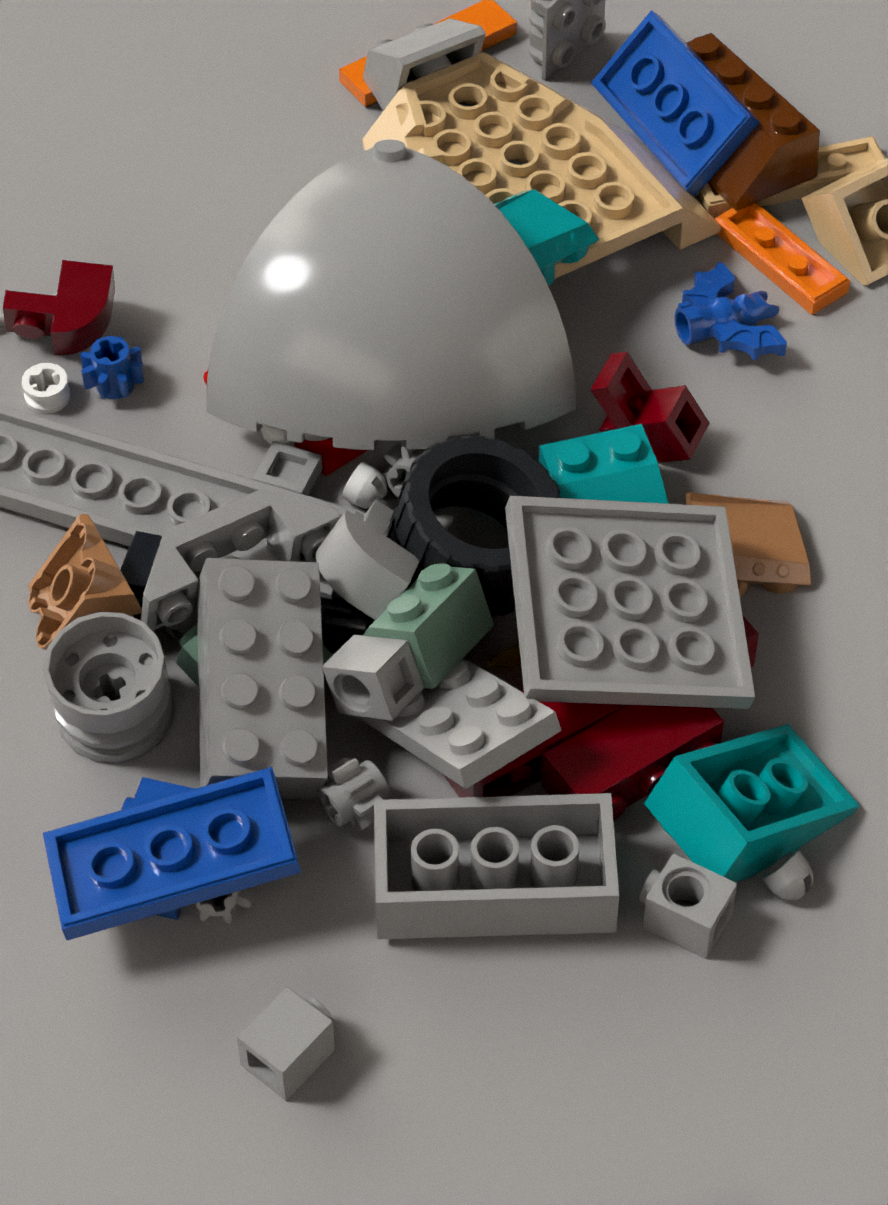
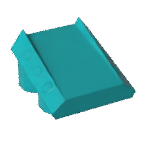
(547, 230)

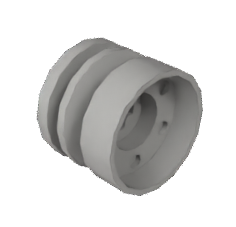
(109, 686)

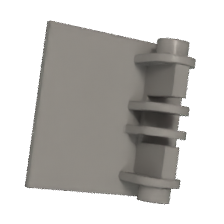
(563, 30)

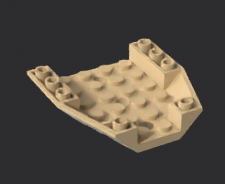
(569, 152)

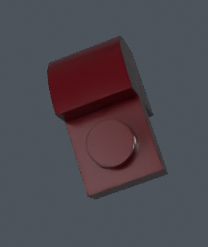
(73, 316)
(667, 414)

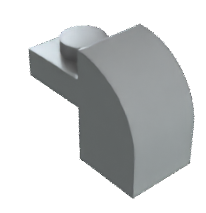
(363, 562)

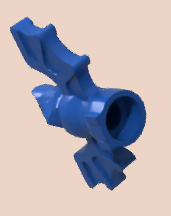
(710, 314)

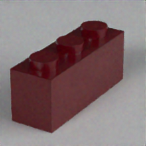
(628, 752)

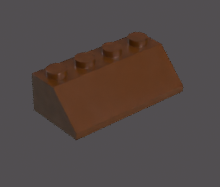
(779, 149)

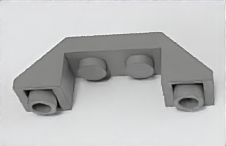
(288, 523)

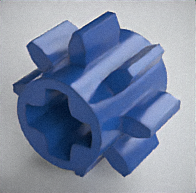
(112, 367)

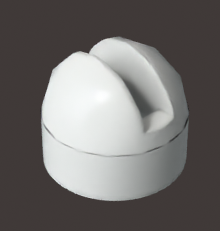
(365, 486)

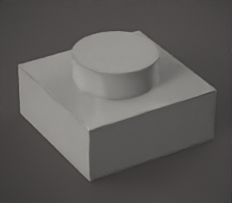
(289, 468)

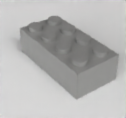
(261, 673)
(495, 866)

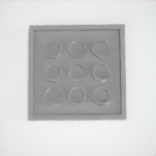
(627, 603)

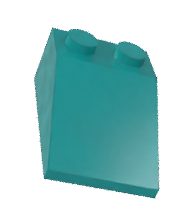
(606, 467)
(748, 801)

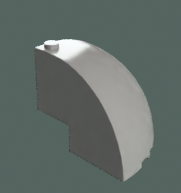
(389, 314)

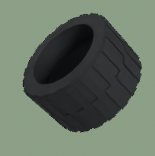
(471, 475)

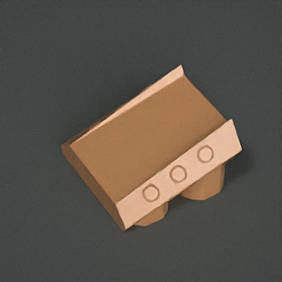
(763, 542)
(78, 582)

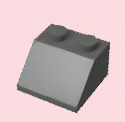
(418, 54)

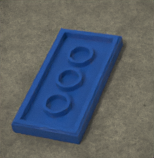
(674, 103)
(170, 853)

